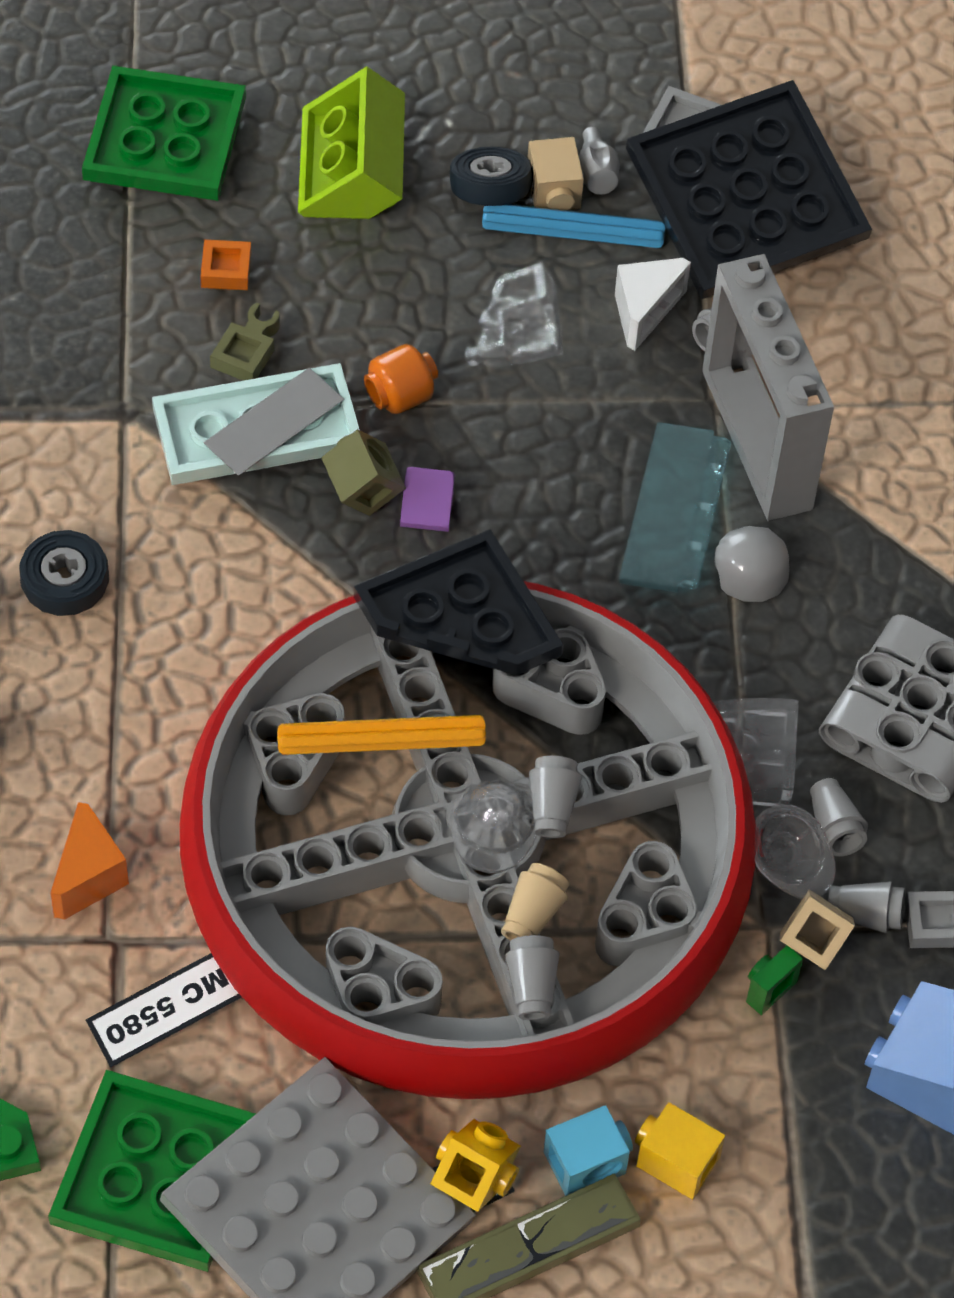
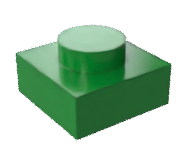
(773, 978)

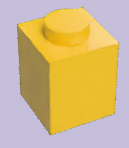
(678, 1149)

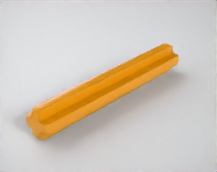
(381, 734)

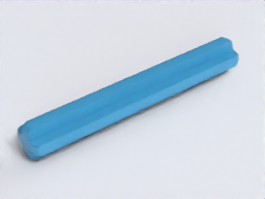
(574, 225)

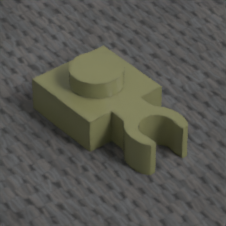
(246, 349)

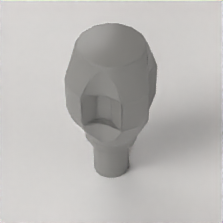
(598, 163)

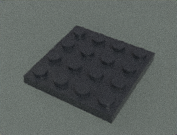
(748, 185)

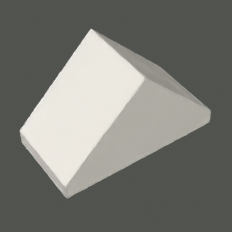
(647, 294)

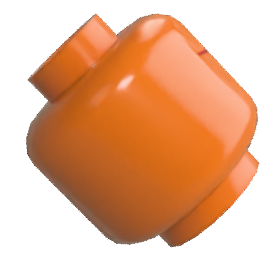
(401, 379)

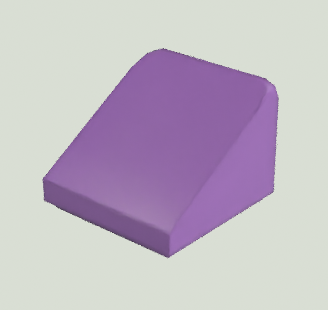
(427, 499)

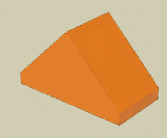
(88, 866)

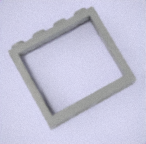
(777, 453)

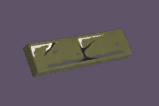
(532, 1243)

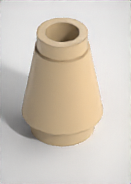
(534, 901)

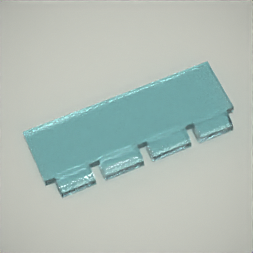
(675, 508)

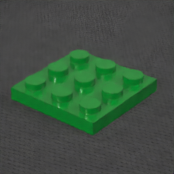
(164, 133)
(128, 1154)

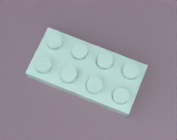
(197, 414)

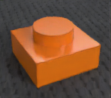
(226, 264)

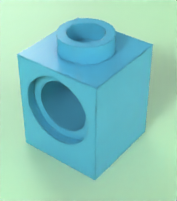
(587, 1149)

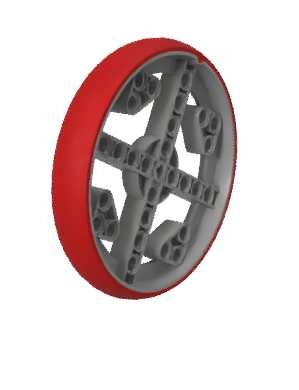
(404, 1040)

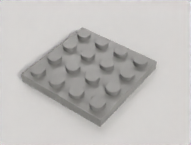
(316, 1198)

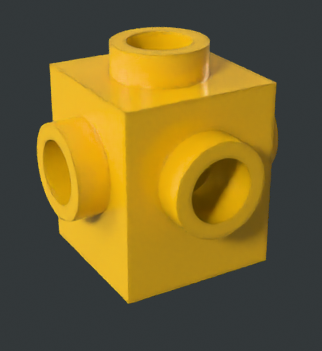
(476, 1164)

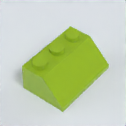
(352, 149)

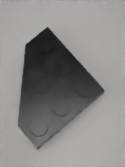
(463, 606)

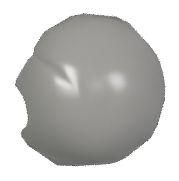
(752, 564)

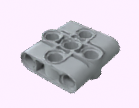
(871, 716)

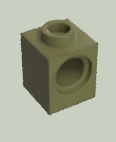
(363, 472)

